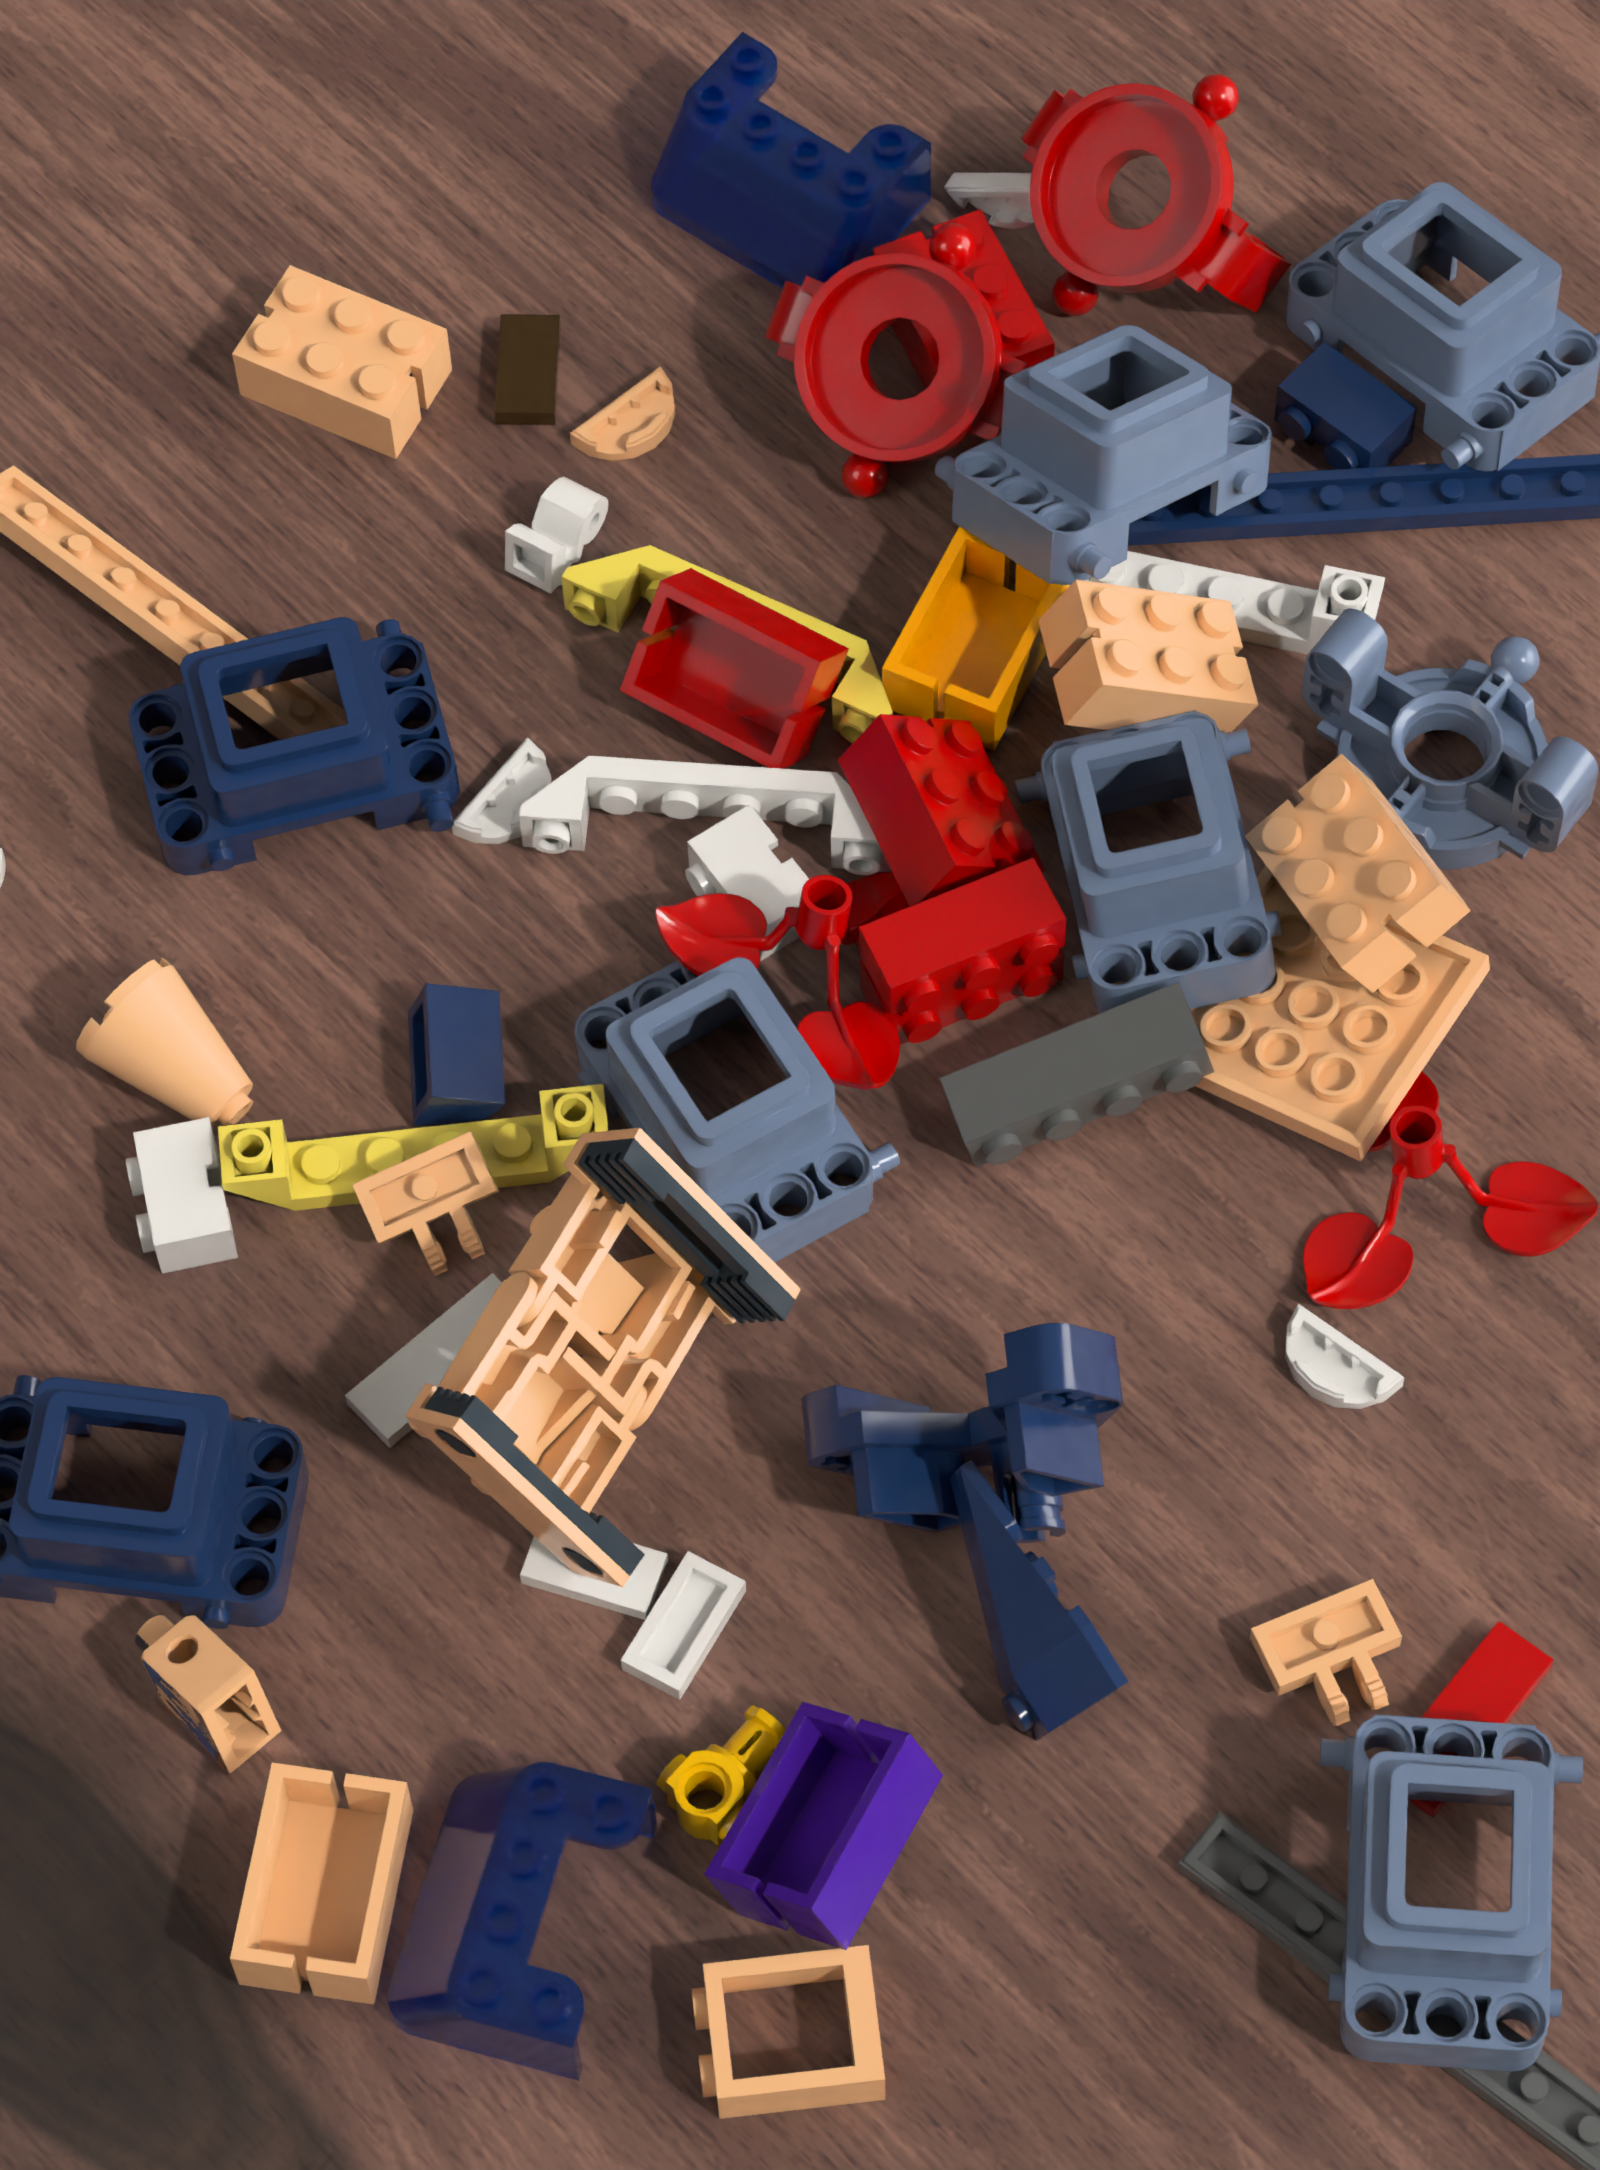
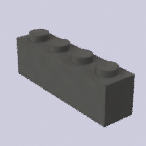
(1077, 1076)

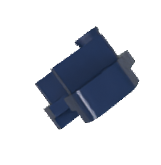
(1033, 1433)

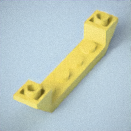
(610, 587)
(321, 1171)

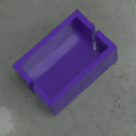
(824, 1825)

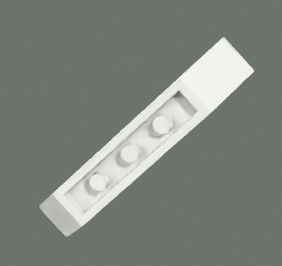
(1263, 609)
(559, 813)

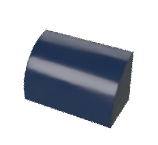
(455, 1055)

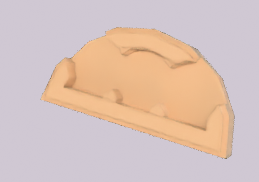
(629, 423)

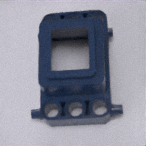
(300, 779)
(182, 1555)

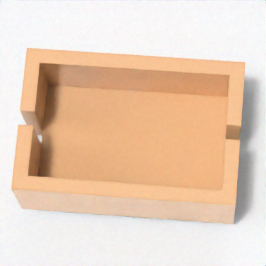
(342, 361)
(1145, 657)
(1354, 870)
(322, 1884)

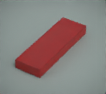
(1490, 1686)

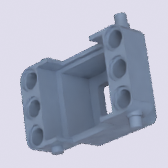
(1488, 369)
(1098, 446)
(1166, 901)
(757, 1154)
(1446, 1959)

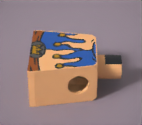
(207, 1688)

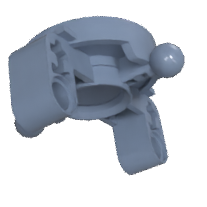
(1522, 794)

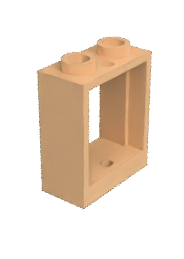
(801, 2089)

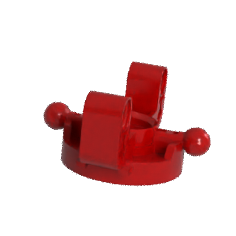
(1197, 237)
(829, 340)

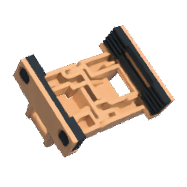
(553, 1426)

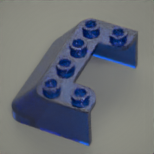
(775, 188)
(482, 1905)

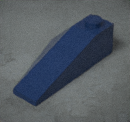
(1042, 1652)

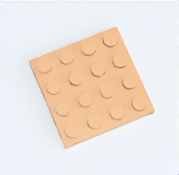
(1323, 1046)

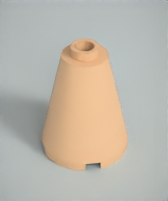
(168, 1047)

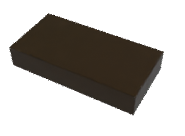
(527, 369)

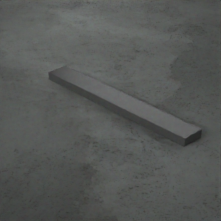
(1312, 1929)

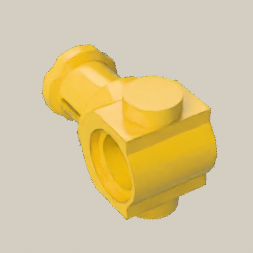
(726, 1770)

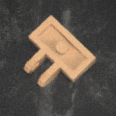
(426, 1189)
(1326, 1639)

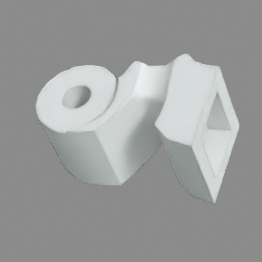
(562, 524)

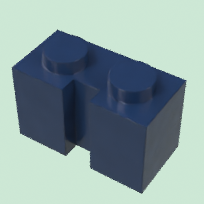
(1344, 411)

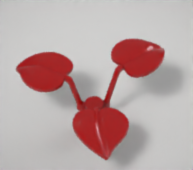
(852, 1043)
(1528, 1211)

